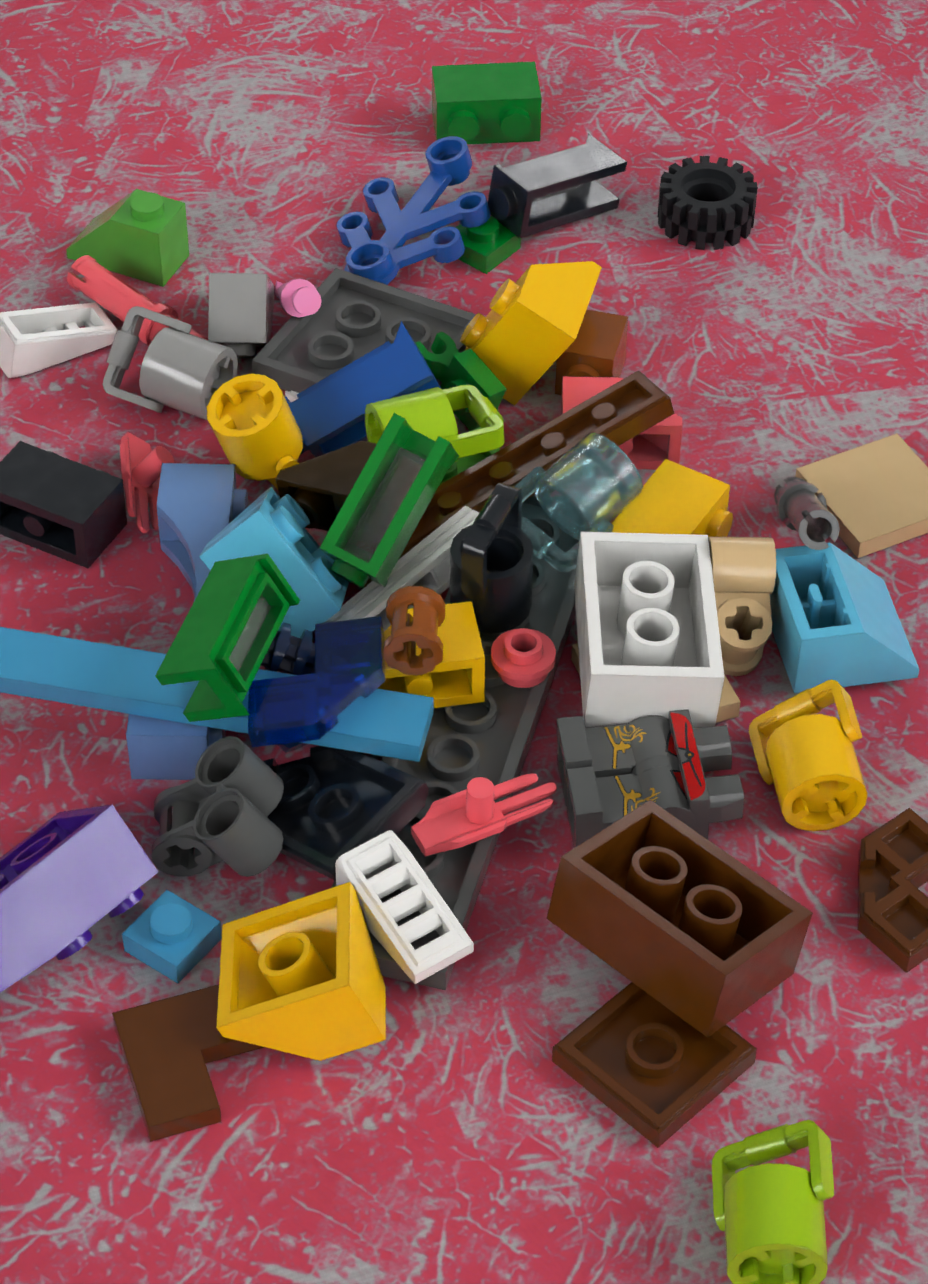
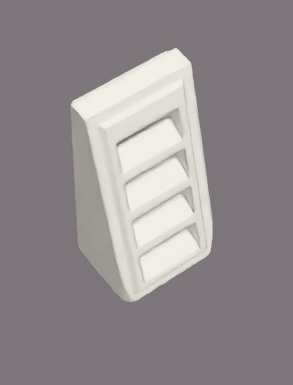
(51, 336)
(379, 870)

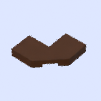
(889, 901)

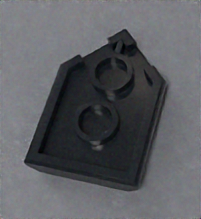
(339, 803)

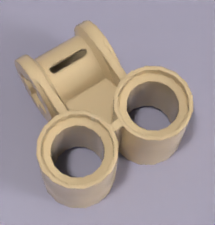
(742, 586)

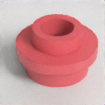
(523, 657)

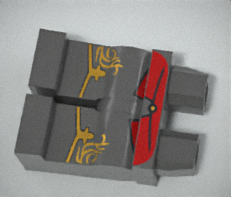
(652, 758)

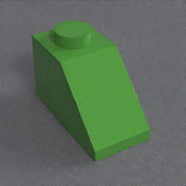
(137, 237)

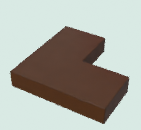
(167, 1059)

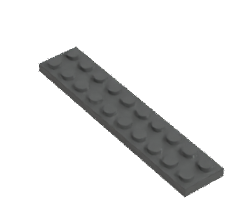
(484, 742)

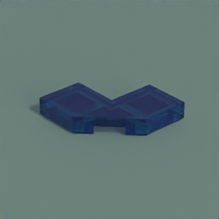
(307, 705)

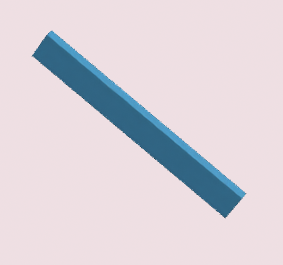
(125, 682)

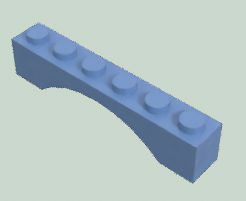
(191, 511)

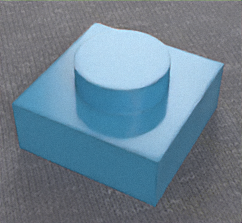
(172, 936)

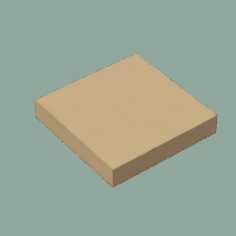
(874, 493)

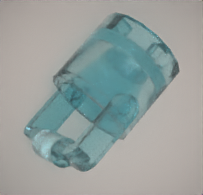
(580, 495)

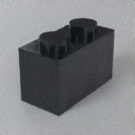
(59, 504)

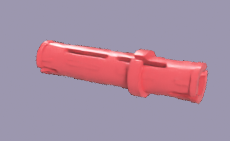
(118, 296)

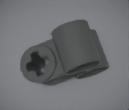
(220, 814)

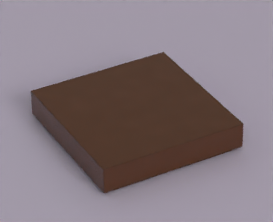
(651, 1062)

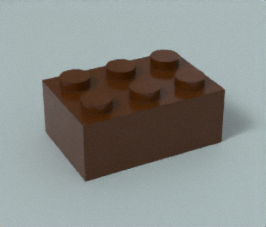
(678, 916)

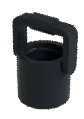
(494, 563)

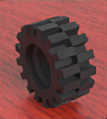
(707, 202)

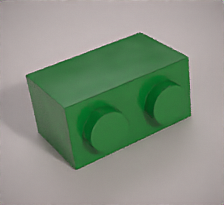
(487, 102)

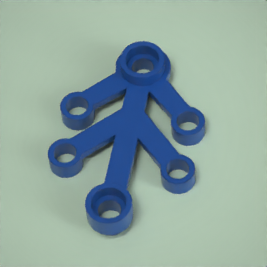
(381, 259)

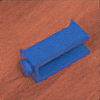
(334, 408)

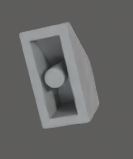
(240, 311)

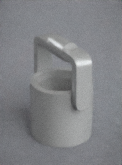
(176, 368)

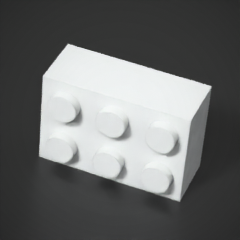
(647, 628)

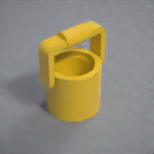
(255, 427)
(812, 757)

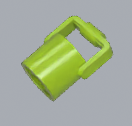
(433, 416)
(774, 1209)

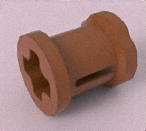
(408, 631)

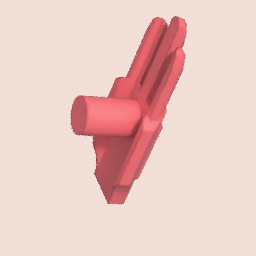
(141, 478)
(475, 815)

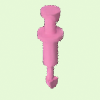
(298, 297)

